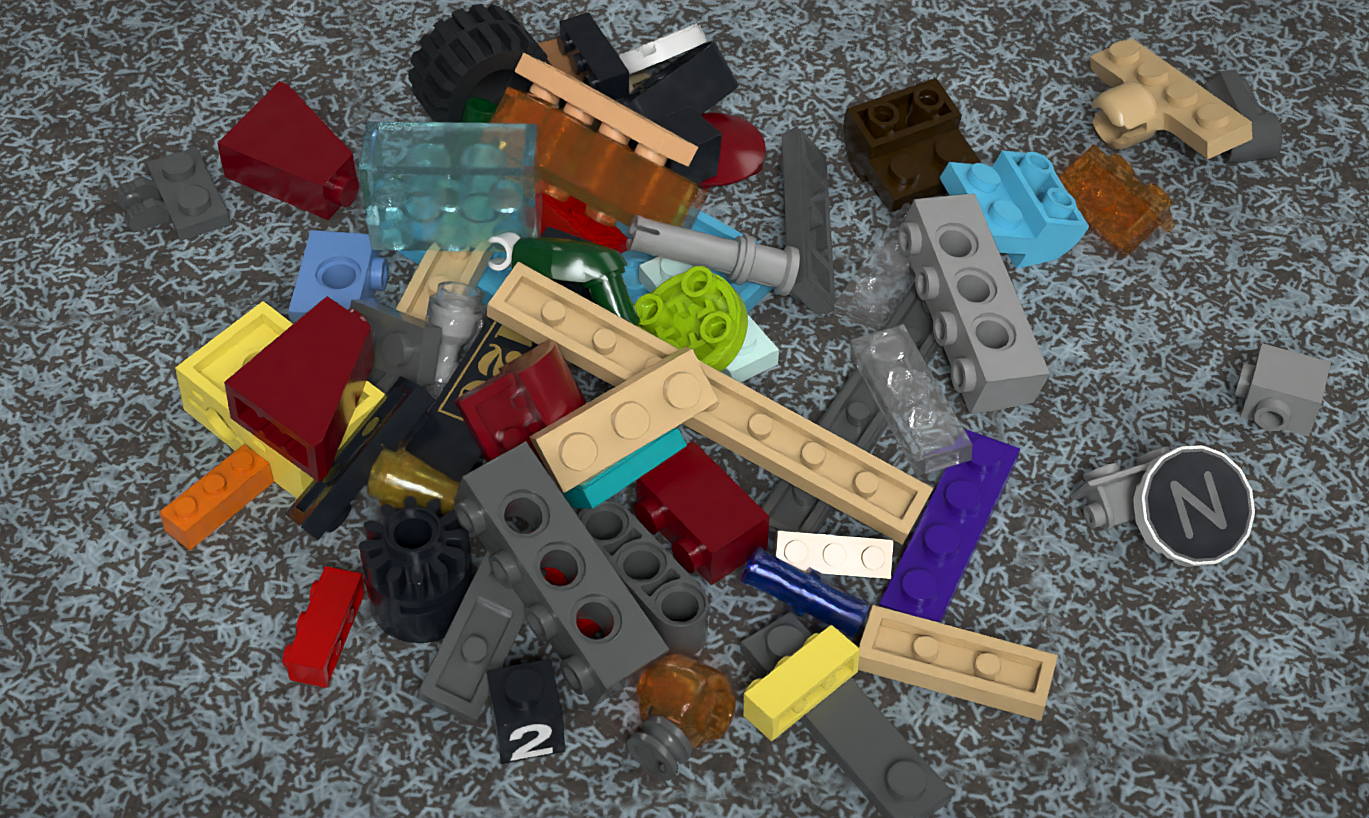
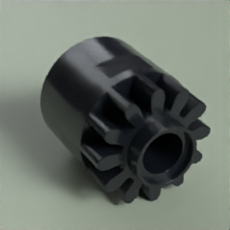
(416, 570)

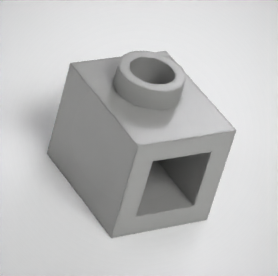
(1283, 389)

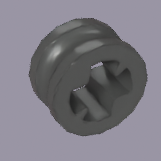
(660, 747)

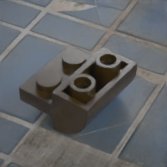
(906, 142)

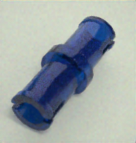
(805, 592)

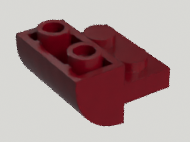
(520, 401)

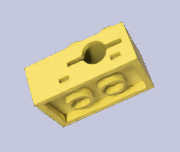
(205, 397)

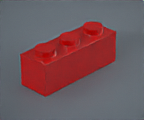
(324, 627)

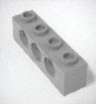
(972, 303)

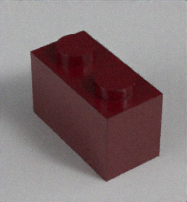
(701, 514)

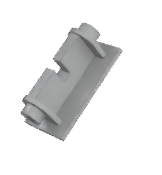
(1112, 492)

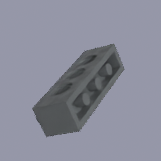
(522, 488)

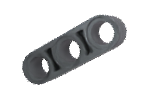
(668, 590)

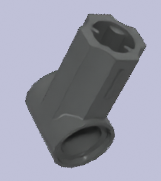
(1266, 128)

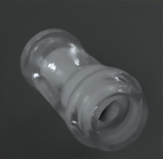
(461, 315)

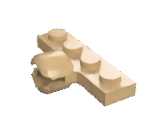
(1155, 97)

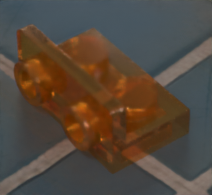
(1115, 201)

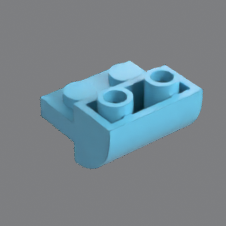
(1022, 205)

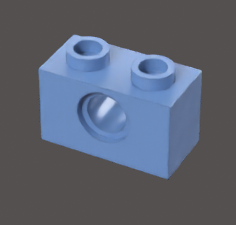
(339, 268)

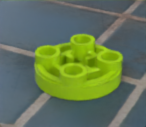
(697, 313)

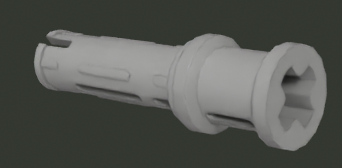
(737, 258)

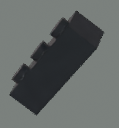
(593, 56)

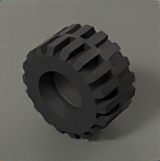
(470, 58)

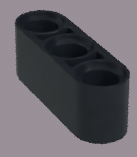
(694, 79)

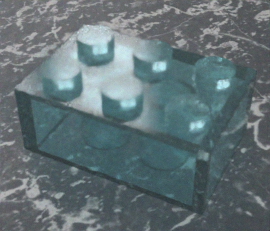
(450, 184)

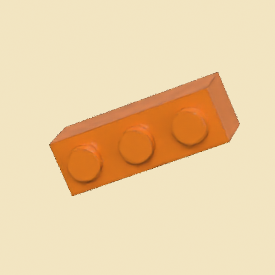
(216, 497)

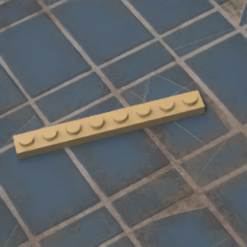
(740, 420)

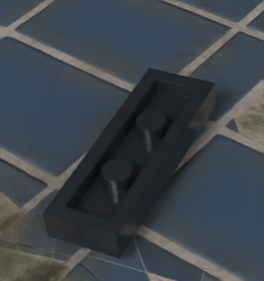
(394, 418)

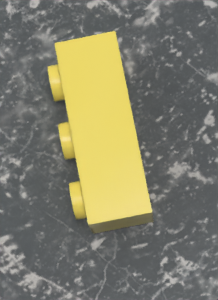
(800, 682)

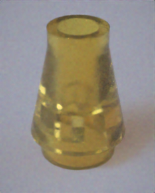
(405, 475)

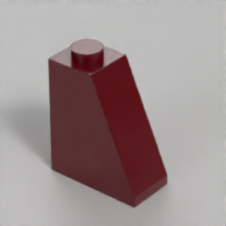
(290, 155)
(305, 386)

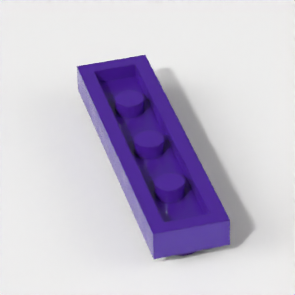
(950, 531)

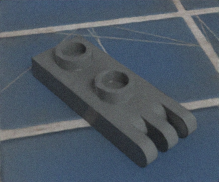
(474, 643)

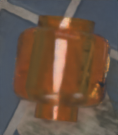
(689, 696)

